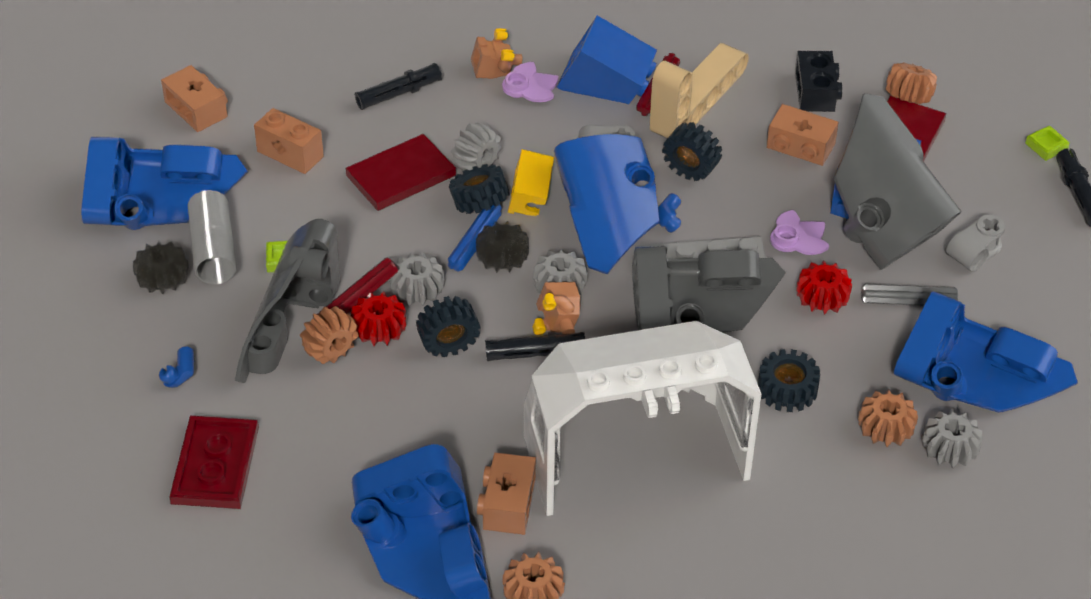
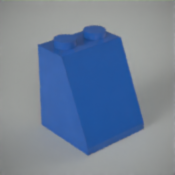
(608, 64)

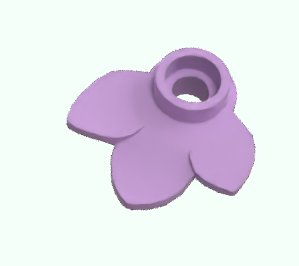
(529, 84)
(798, 235)

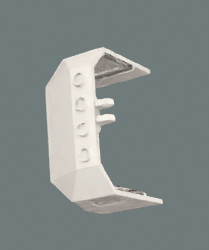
(642, 368)

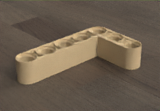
(686, 95)

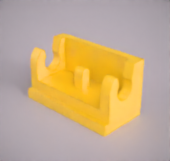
(530, 182)

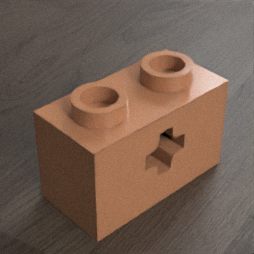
(194, 98)
(802, 134)
(288, 140)
(508, 493)

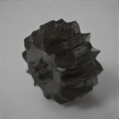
(502, 246)
(160, 267)

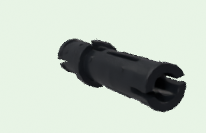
(410, 81)
(1077, 179)
(527, 346)

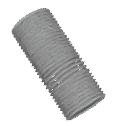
(211, 237)

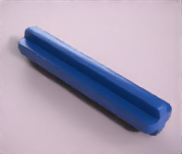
(467, 246)

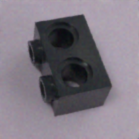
(817, 81)

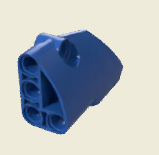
(151, 180)
(603, 196)
(988, 365)
(420, 526)

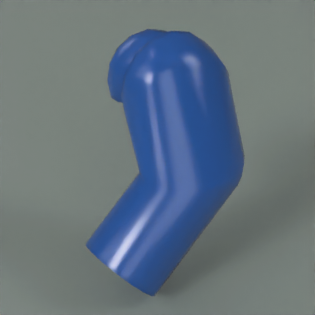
(667, 213)
(183, 371)

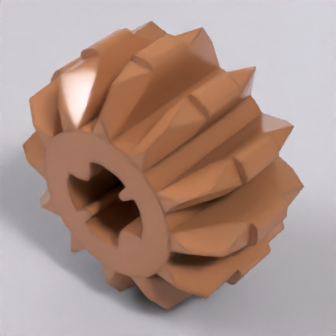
(911, 83)
(329, 335)
(887, 418)
(533, 579)

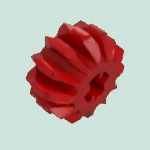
(824, 287)
(379, 318)

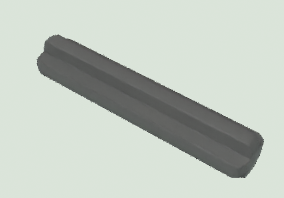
(903, 293)

